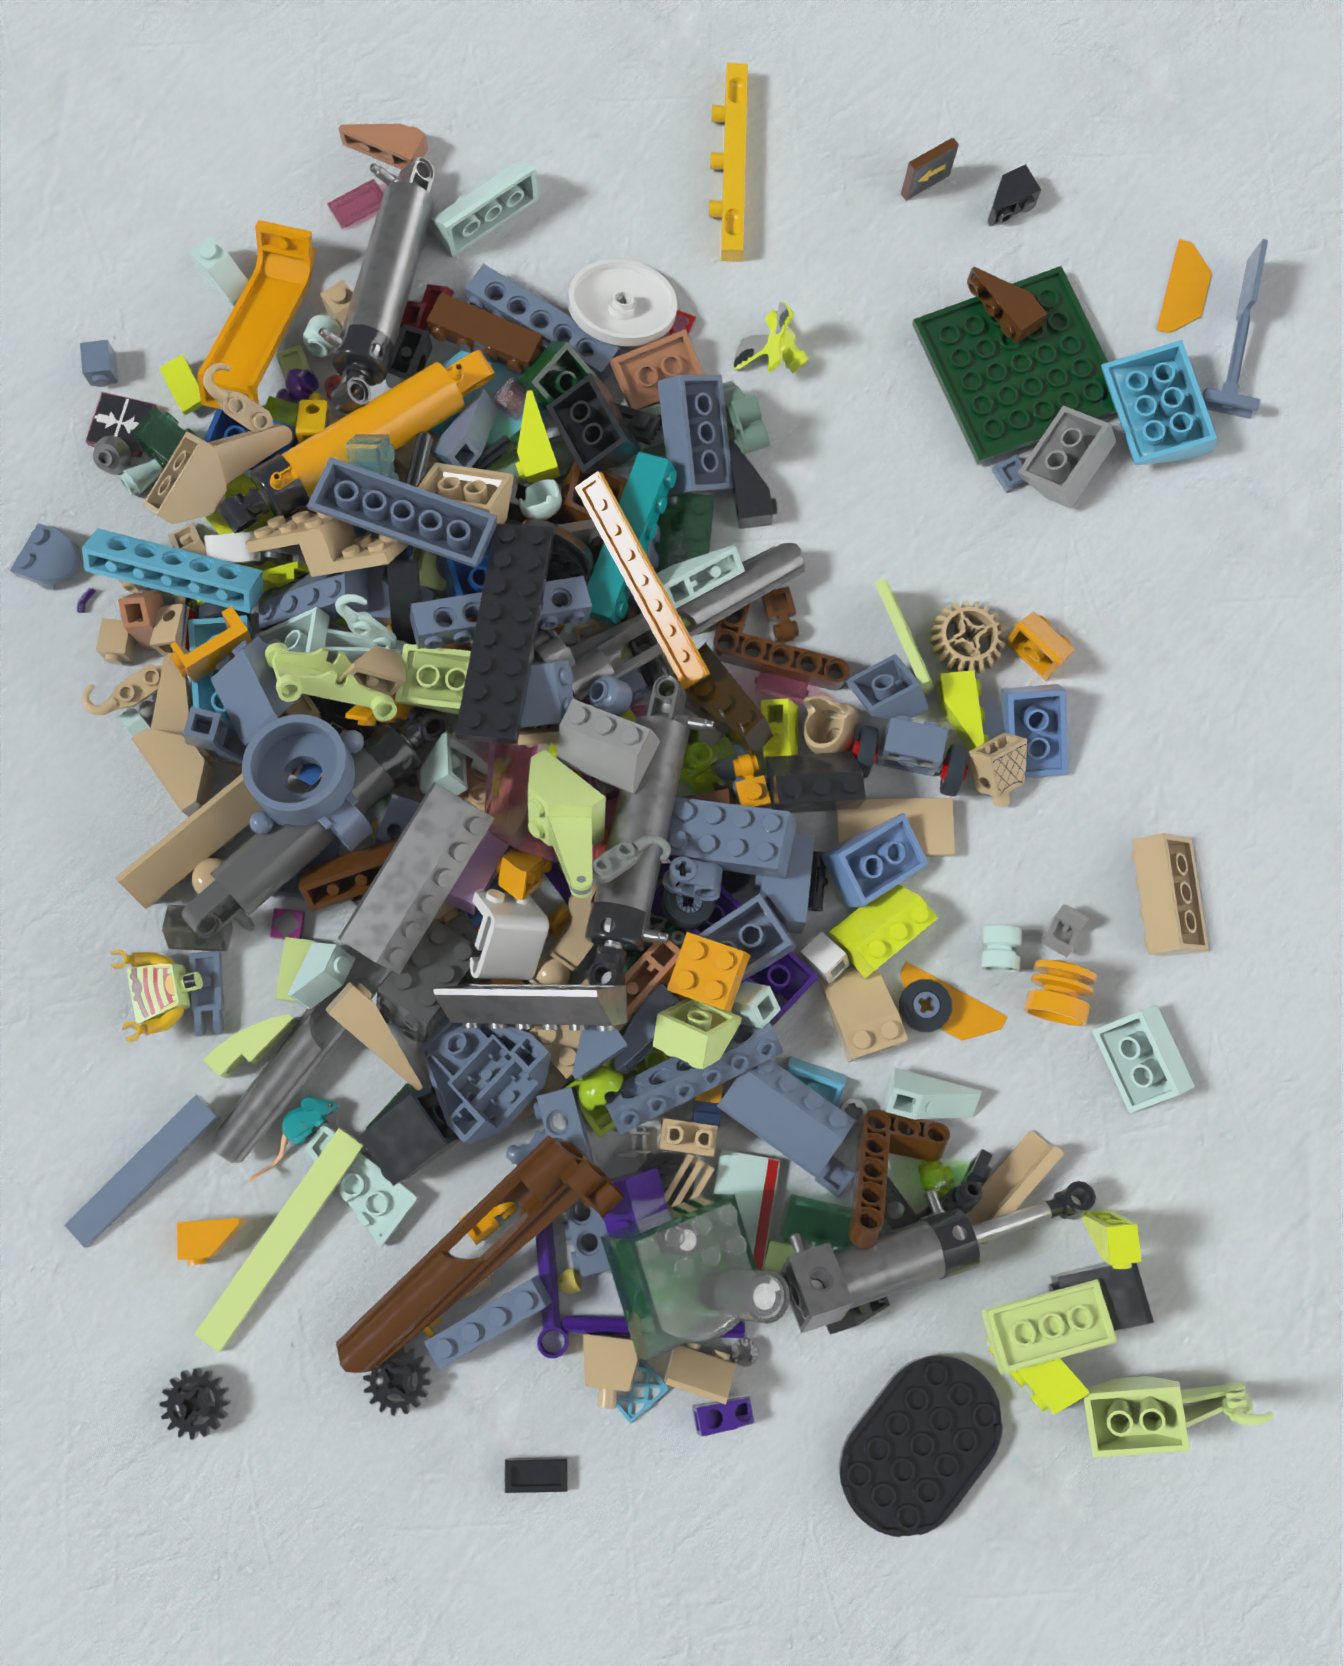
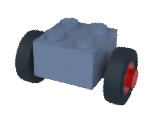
(913, 749)

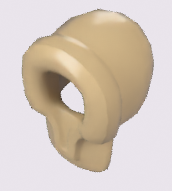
(829, 725)

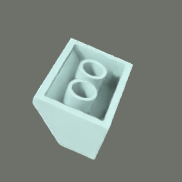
(1143, 1059)

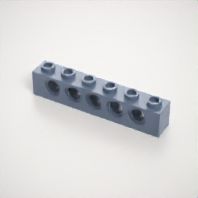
(490, 284)
(455, 610)
(677, 1082)
(566, 1102)

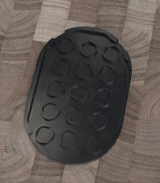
(920, 1446)

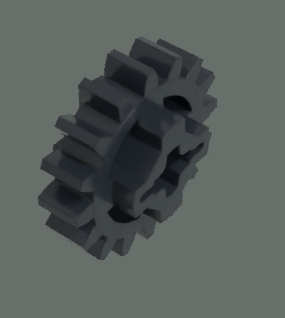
(407, 1391)
(182, 1398)

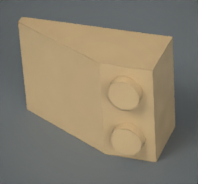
(863, 1013)

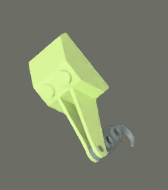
(571, 818)

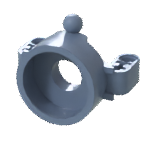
(284, 747)

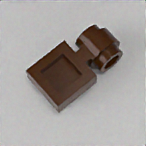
(780, 606)

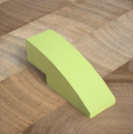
(249, 1044)

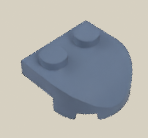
(47, 558)

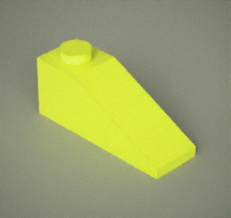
(534, 449)
(1114, 1238)

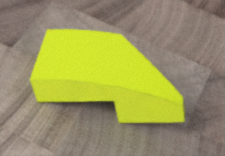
(285, 573)

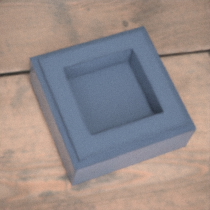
(1007, 473)
(835, 1177)

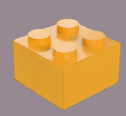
(708, 972)

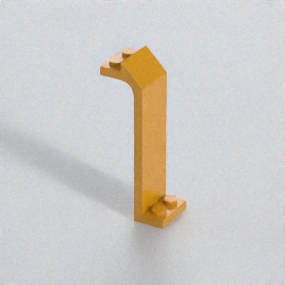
(262, 310)

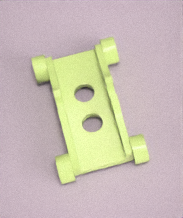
(315, 676)

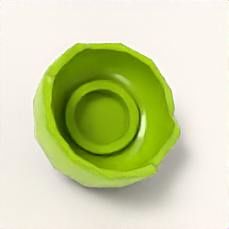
(597, 1084)

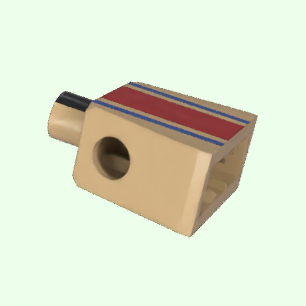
(172, 626)

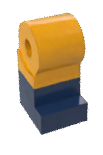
(706, 1107)

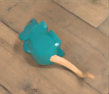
(300, 1125)

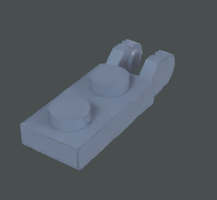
(210, 996)

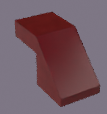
(418, 312)

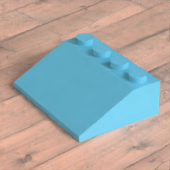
(1160, 405)

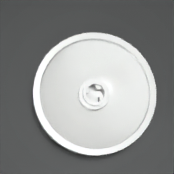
(622, 302)

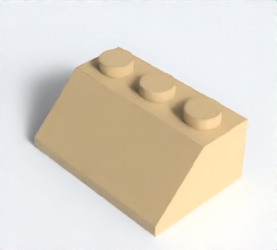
(471, 486)

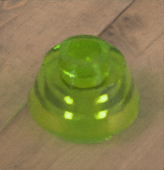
(935, 1177)

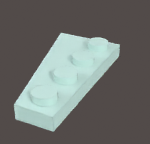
(366, 1190)

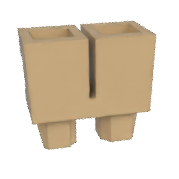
(687, 1137)

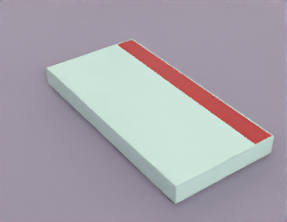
(754, 1185)

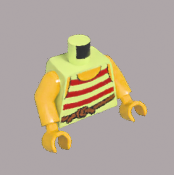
(157, 990)

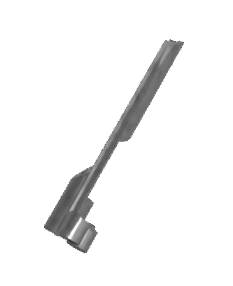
(602, 652)

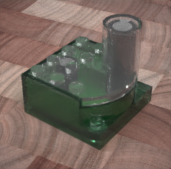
(690, 1275)

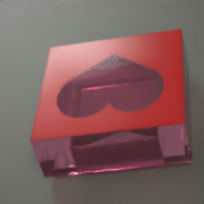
(682, 321)

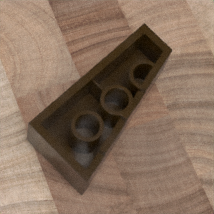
(727, 704)

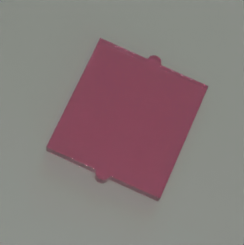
(781, 686)

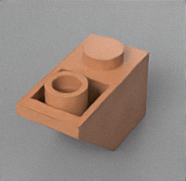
(140, 613)

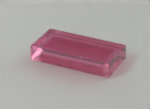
(356, 203)

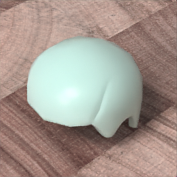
(541, 500)

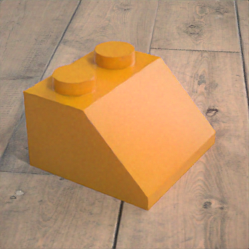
(1039, 645)

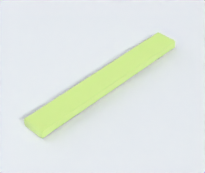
(279, 1240)

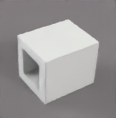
(824, 957)

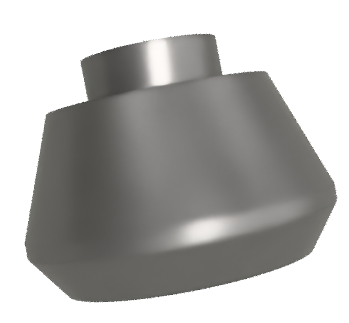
(112, 455)

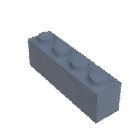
(488, 1322)

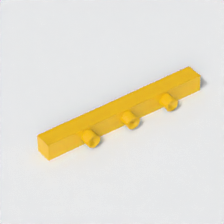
(732, 162)

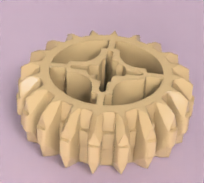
(962, 618)

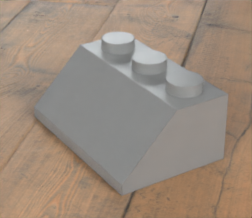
(1068, 456)
(605, 746)

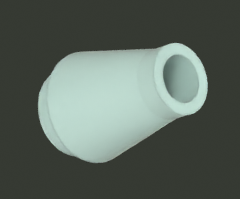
(140, 477)

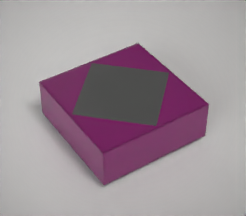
(287, 924)

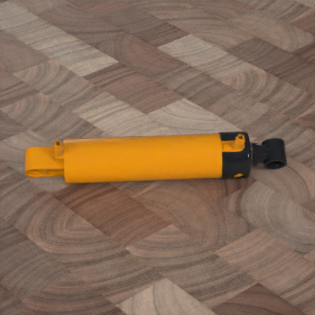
(402, 412)

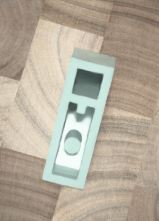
(700, 574)

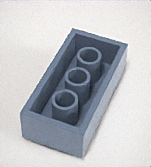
(732, 836)

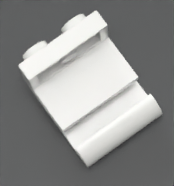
(508, 936)

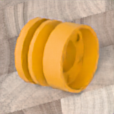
(1061, 987)

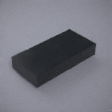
(536, 1475)

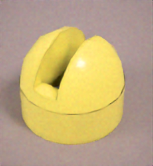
(569, 1281)

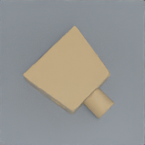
(609, 1365)

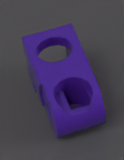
(718, 1417)

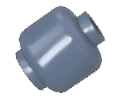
(610, 695)

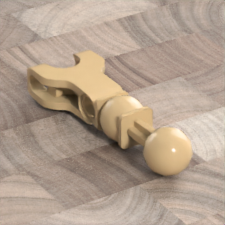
(568, 948)

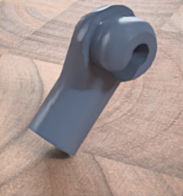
(517, 1154)

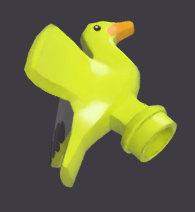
(776, 345)

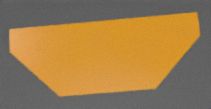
(1185, 289)
(968, 1015)

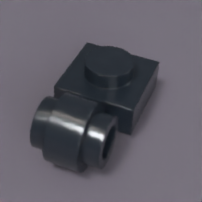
(969, 1191)

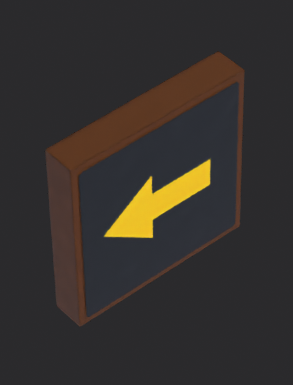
(929, 168)

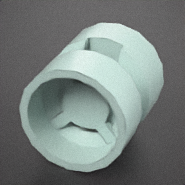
(1001, 948)

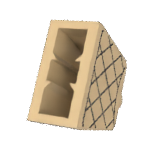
(999, 766)

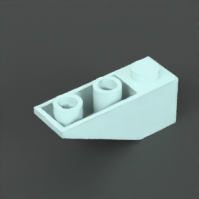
(928, 1097)

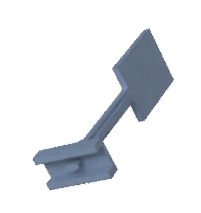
(1228, 400)

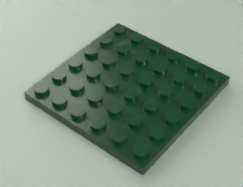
(1009, 390)

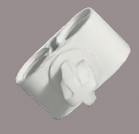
(230, 547)

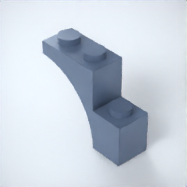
(214, 733)

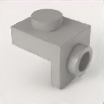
(1064, 930)

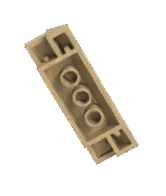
(189, 844)

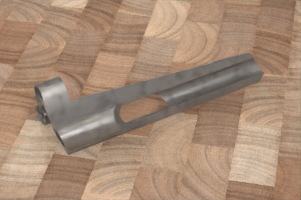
(288, 1069)

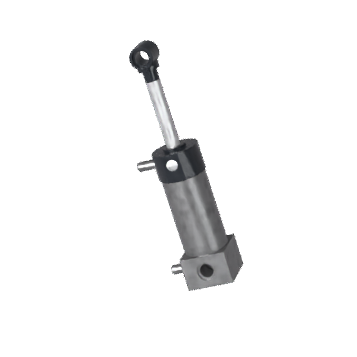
(940, 1245)

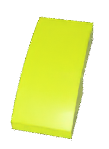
(182, 384)

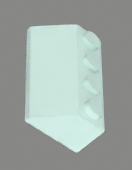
(485, 207)

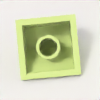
(695, 1032)

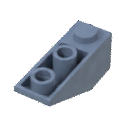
(468, 433)

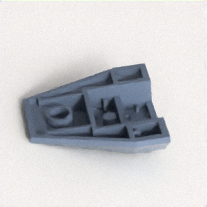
(483, 1076)

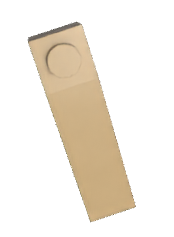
(364, 1021)

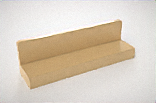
(1015, 1178)

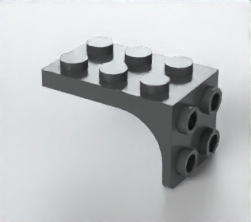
(437, 962)

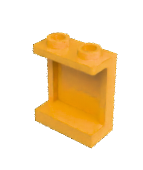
(205, 657)

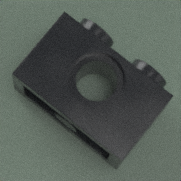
(410, 354)

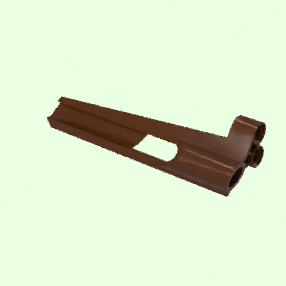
(542, 1185)

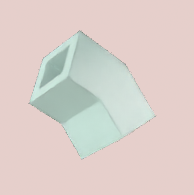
(134, 721)

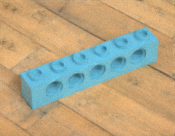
(173, 570)

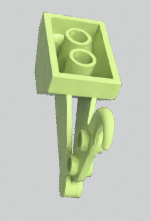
(1149, 1414)

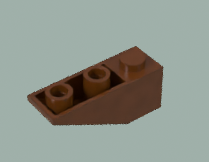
(1010, 305)

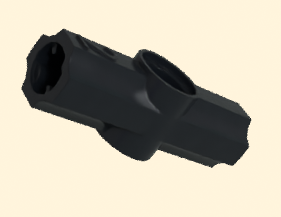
(655, 668)

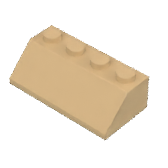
(1169, 895)

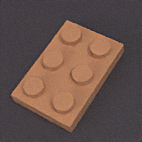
(645, 366)

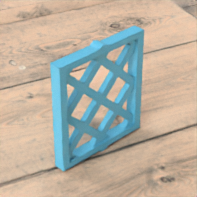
(647, 1402)

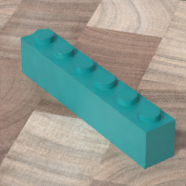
(642, 504)

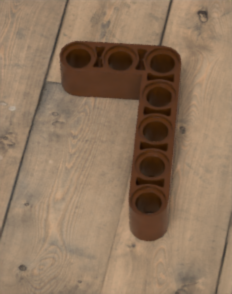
(769, 649)
(879, 1136)

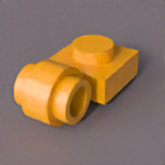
(751, 790)
(489, 1223)

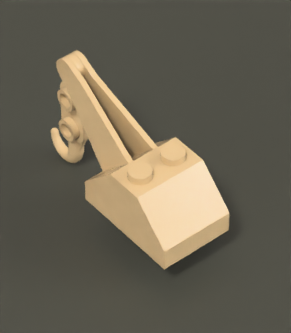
(198, 470)
(180, 767)

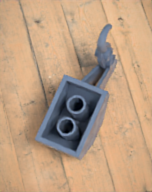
(789, 895)

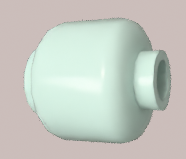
(313, 341)

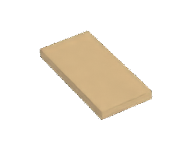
(928, 817)

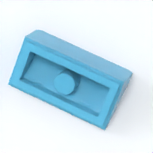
(822, 1080)

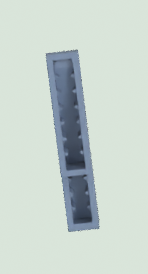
(143, 1170)

